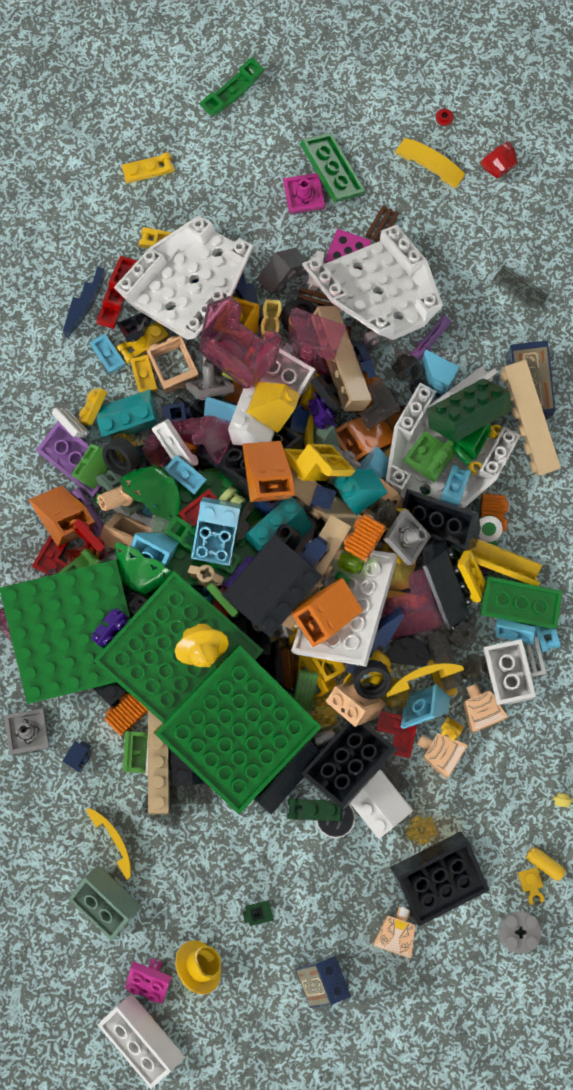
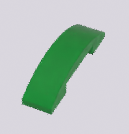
(233, 89)
(184, 534)

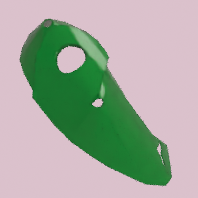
(154, 490)
(137, 572)

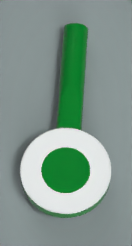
(490, 529)

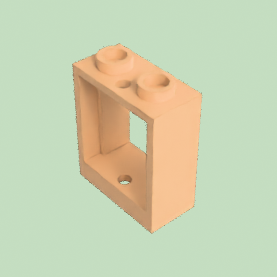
(178, 381)
(121, 530)
(355, 712)

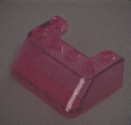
(314, 339)
(236, 347)
(205, 430)
(419, 607)

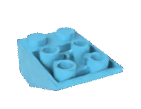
(216, 531)

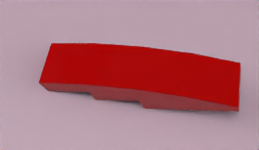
(113, 300)

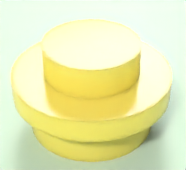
(562, 799)

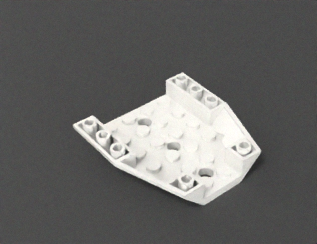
(387, 267)
(168, 268)
(410, 428)

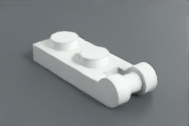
(173, 442)

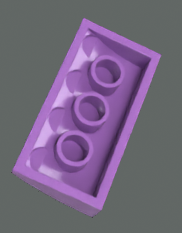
(65, 453)

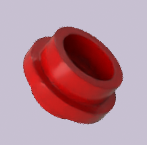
(444, 121)

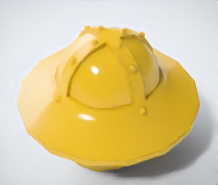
(201, 646)
(198, 967)

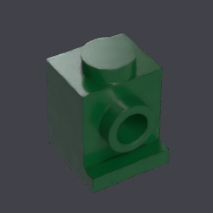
(266, 914)

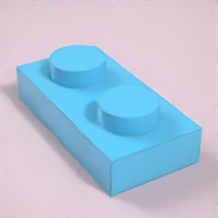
(107, 353)
(185, 475)
(515, 631)

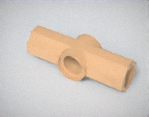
(115, 498)

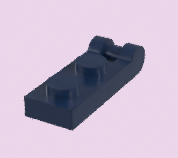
(364, 359)

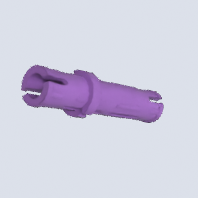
(431, 337)
(80, 495)

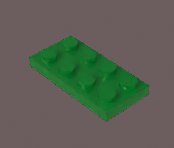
(332, 167)
(521, 603)

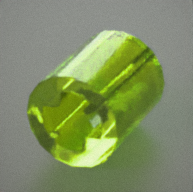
(350, 563)

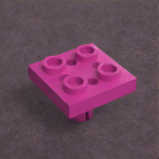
(302, 187)
(148, 981)

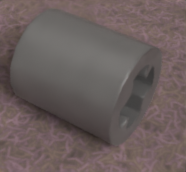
(323, 737)

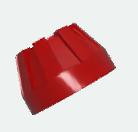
(500, 160)

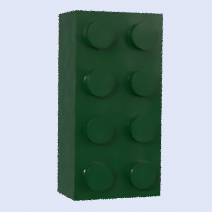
(469, 409)

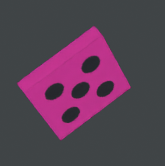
(344, 244)

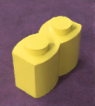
(271, 316)

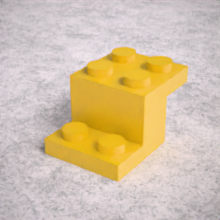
(318, 462)

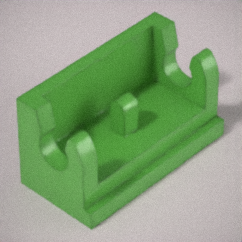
(90, 466)
(135, 752)

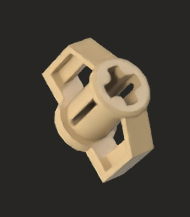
(205, 576)

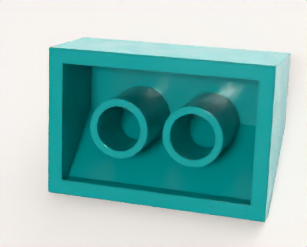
(128, 415)
(287, 512)

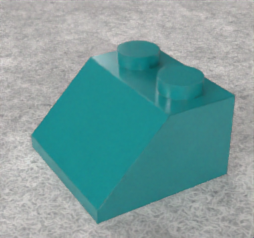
(360, 489)

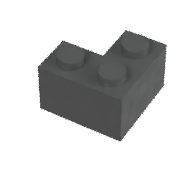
(280, 269)

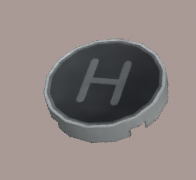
(338, 829)

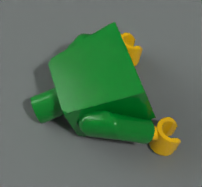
(471, 445)

